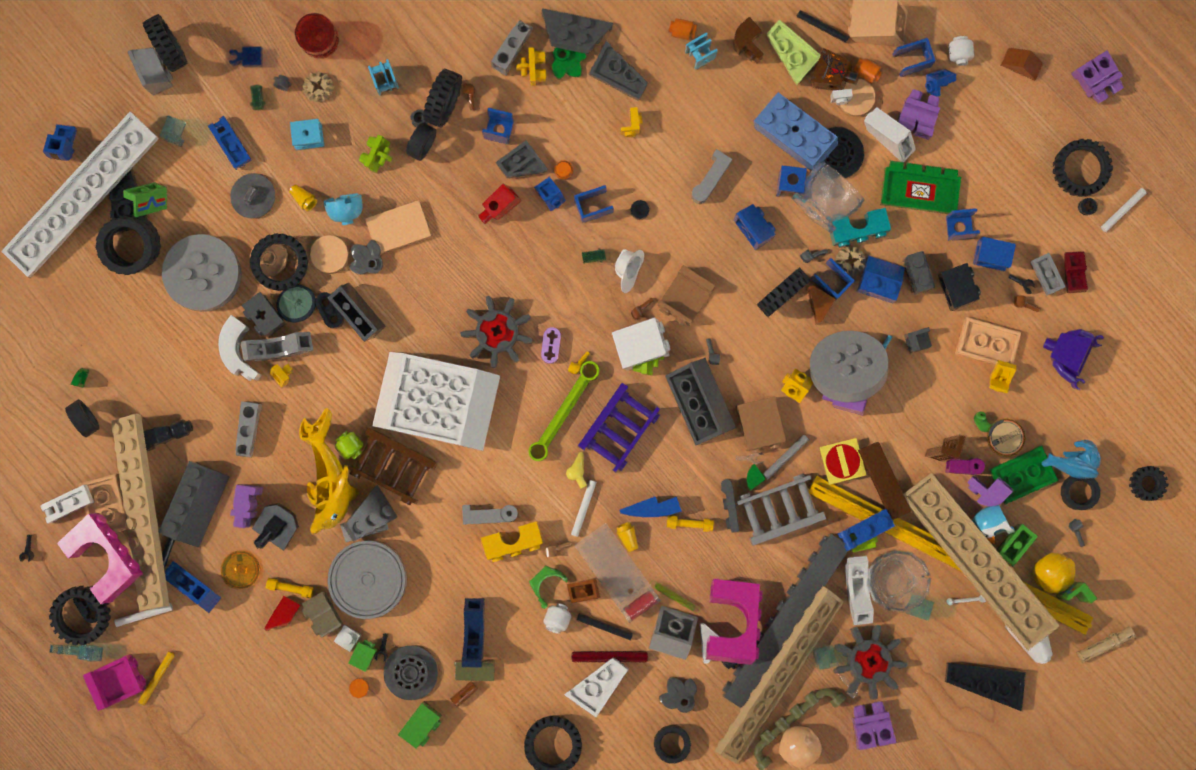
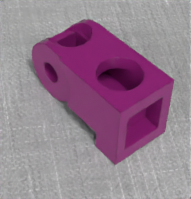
(968, 467)

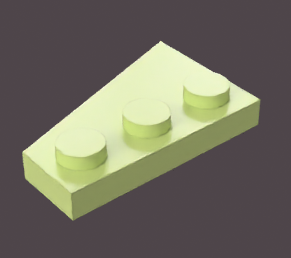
(793, 51)

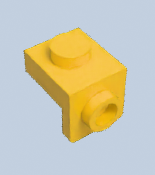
(636, 119)
(1002, 376)

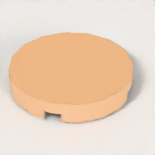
(862, 99)
(329, 254)
(273, 260)

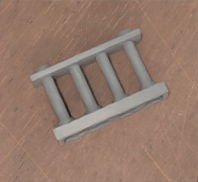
(794, 522)

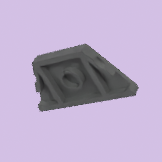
(574, 31)

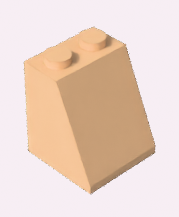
(878, 22)

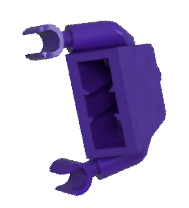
(1071, 353)

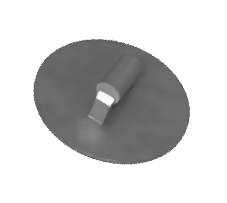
(252, 196)

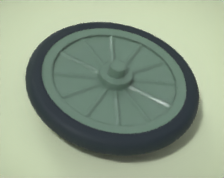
(296, 304)

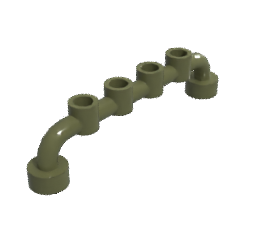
(796, 712)

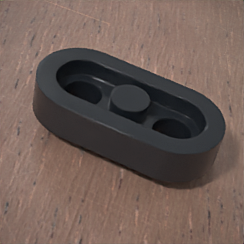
(328, 311)

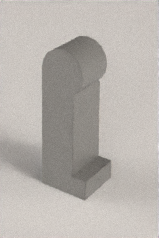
(511, 47)
(702, 192)
(247, 428)
(506, 514)

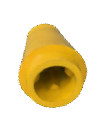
(303, 198)
(627, 535)

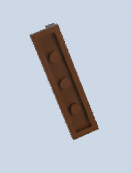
(949, 450)

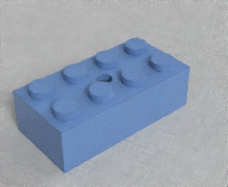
(808, 145)

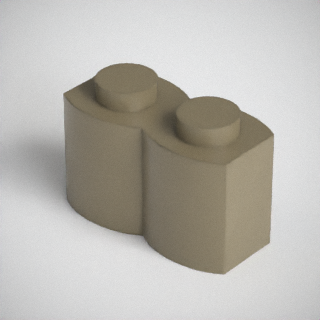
(322, 614)

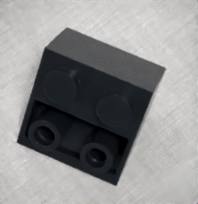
(959, 286)

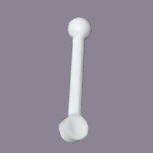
(950, 601)

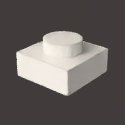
(841, 97)
(347, 638)

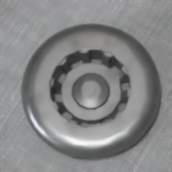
(410, 672)

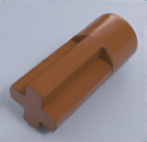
(464, 694)

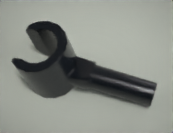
(1025, 284)
(27, 550)
(383, 648)

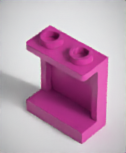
(115, 682)

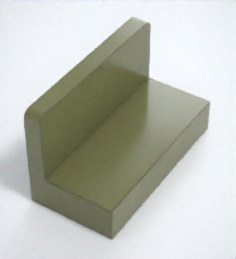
(485, 673)

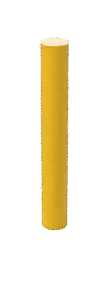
(156, 678)

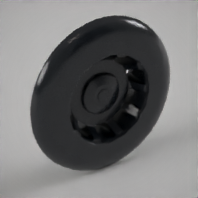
(842, 152)

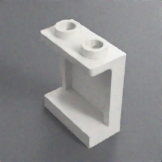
(641, 343)

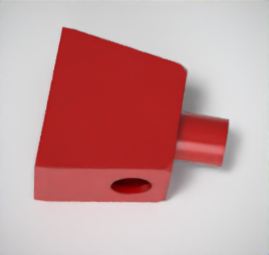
(506, 201)

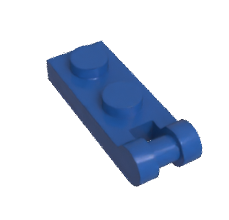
(230, 143)
(867, 529)

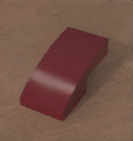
(1075, 270)

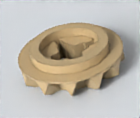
(318, 95)
(855, 253)

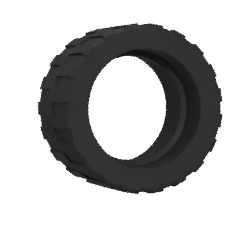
(112, 260)

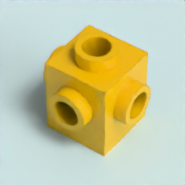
(796, 385)

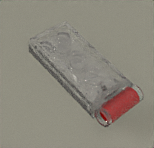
(617, 572)

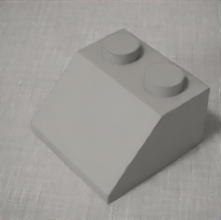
(151, 70)
(673, 632)

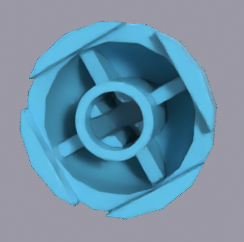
(344, 208)

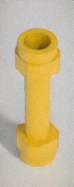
(706, 525)
(274, 584)

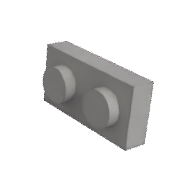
(1047, 274)

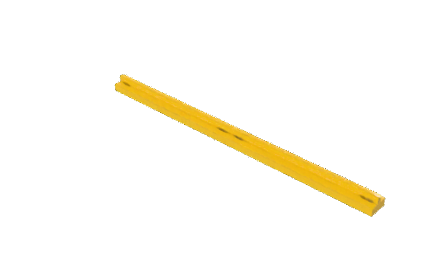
(927, 544)

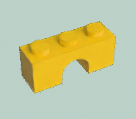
(529, 538)

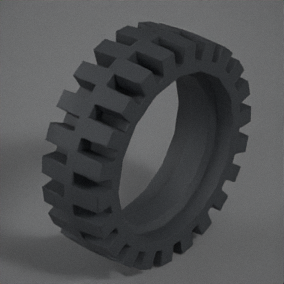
(165, 43)
(442, 97)
(1096, 150)
(270, 240)
(783, 292)
(61, 627)
(562, 723)

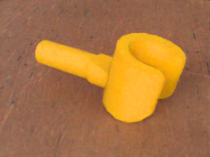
(575, 367)

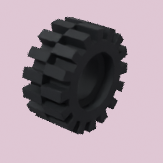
(1160, 483)

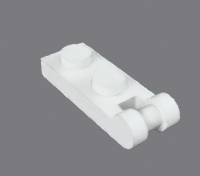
(67, 503)

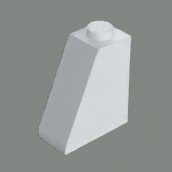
(890, 134)

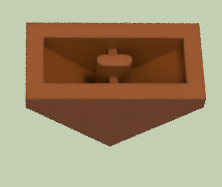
(1022, 62)
(820, 303)
(583, 590)

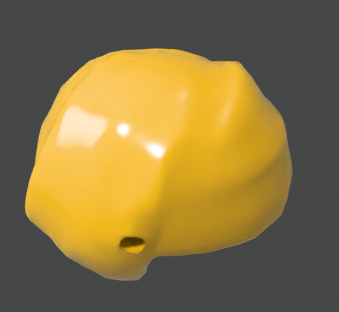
(1054, 573)

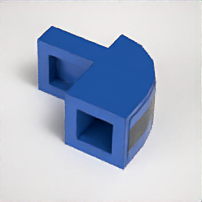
(61, 143)

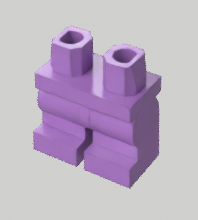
(1097, 75)
(921, 113)
(245, 504)
(872, 724)

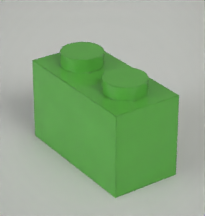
(1016, 544)
(419, 725)

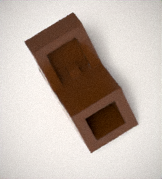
(743, 40)

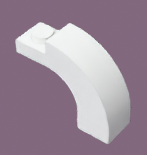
(229, 345)
(857, 590)

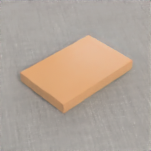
(398, 227)
(987, 342)
(107, 501)

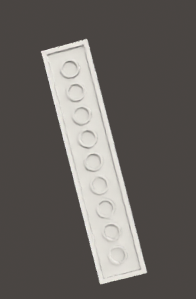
(80, 194)

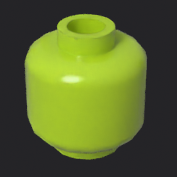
(348, 445)

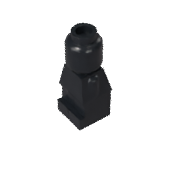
(164, 434)

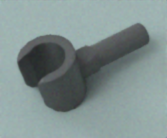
(807, 256)
(714, 359)
(1075, 526)

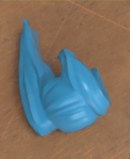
(1079, 463)

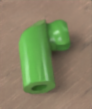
(981, 421)

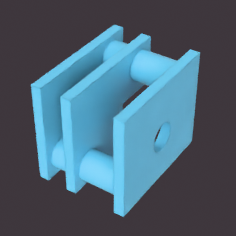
(699, 46)
(381, 68)
(307, 134)

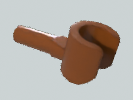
(469, 89)
(1019, 302)
(637, 313)

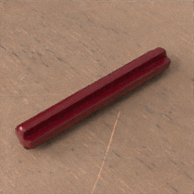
(621, 656)

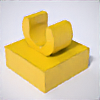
(281, 374)

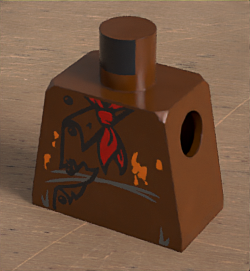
(833, 72)

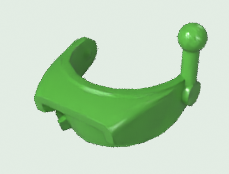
(538, 579)

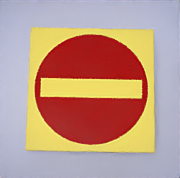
(842, 461)

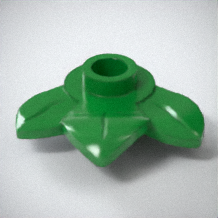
(567, 65)

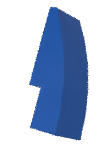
(652, 508)

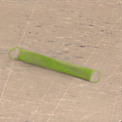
(673, 598)

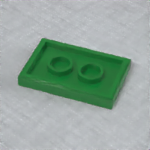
(1025, 473)

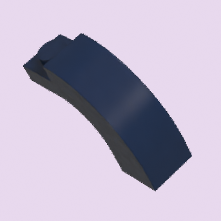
(473, 632)

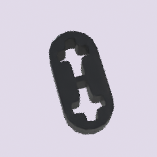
(84, 610)

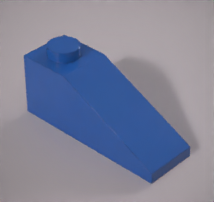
(191, 587)

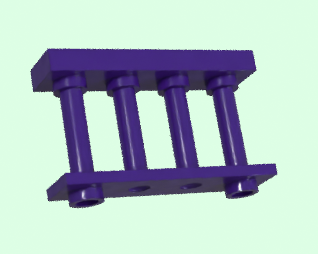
(610, 410)

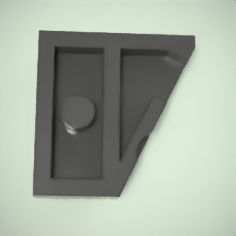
(521, 162)

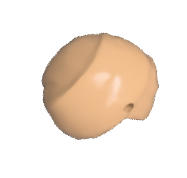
(800, 746)

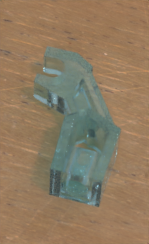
(83, 652)

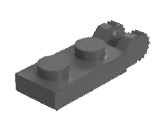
(729, 504)

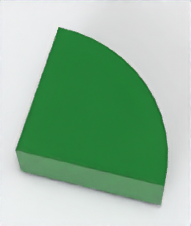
(80, 377)
(754, 477)

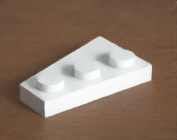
(598, 687)

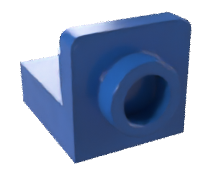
(938, 79)
(550, 194)

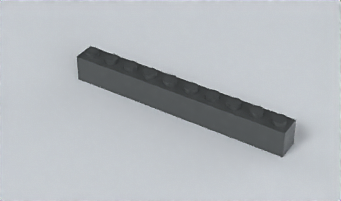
(789, 613)

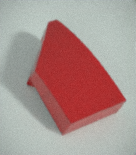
(282, 614)

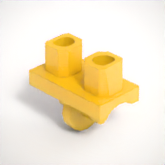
(535, 57)

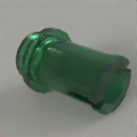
(257, 97)
(594, 256)

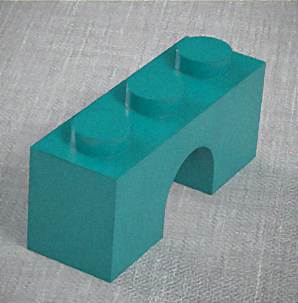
(876, 225)

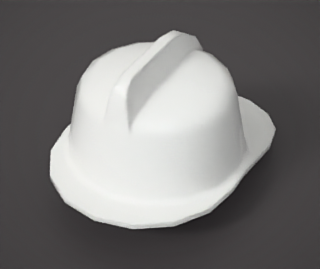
(627, 268)

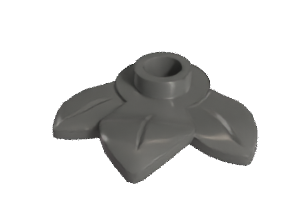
(364, 256)
(677, 692)

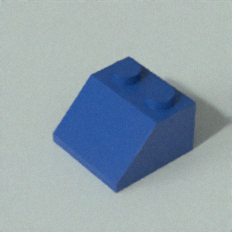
(754, 226)
(881, 279)

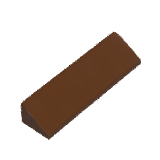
(884, 480)

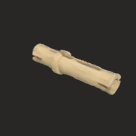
(1106, 644)

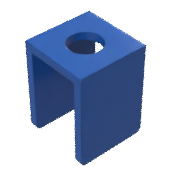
(927, 51)
(502, 118)
(783, 184)
(588, 194)
(961, 216)
(994, 254)
(840, 272)

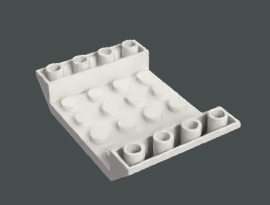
(436, 400)

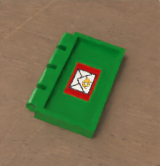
(920, 190)

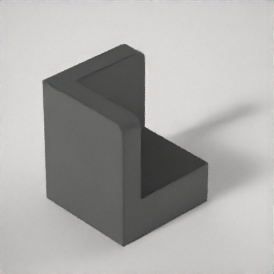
(918, 340)

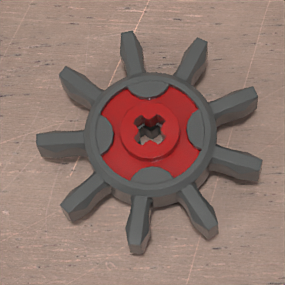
(502, 342)
(860, 668)

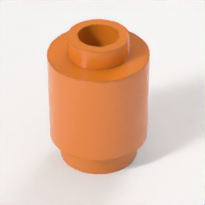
(683, 29)
(868, 70)

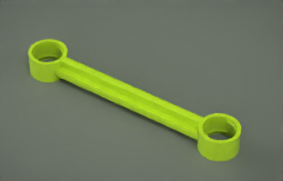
(564, 411)

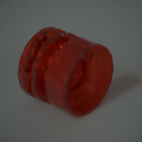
(311, 26)

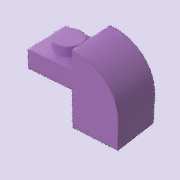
(990, 496)

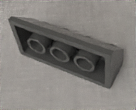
(700, 401)
(194, 504)

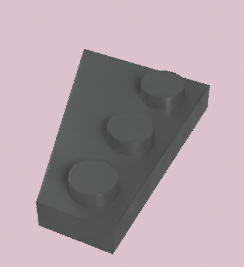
(617, 73)
(370, 515)

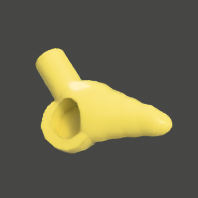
(576, 471)

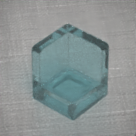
(173, 130)
(922, 611)
(825, 657)

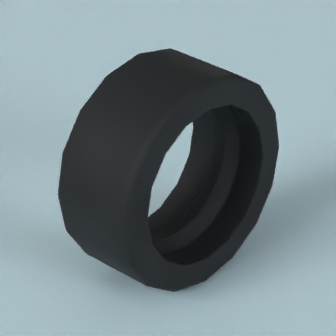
(421, 141)
(82, 418)
(1095, 494)
(672, 729)

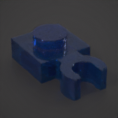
(249, 57)

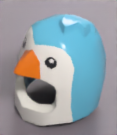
(992, 522)

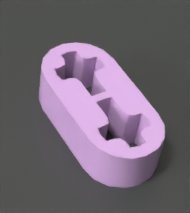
(546, 344)

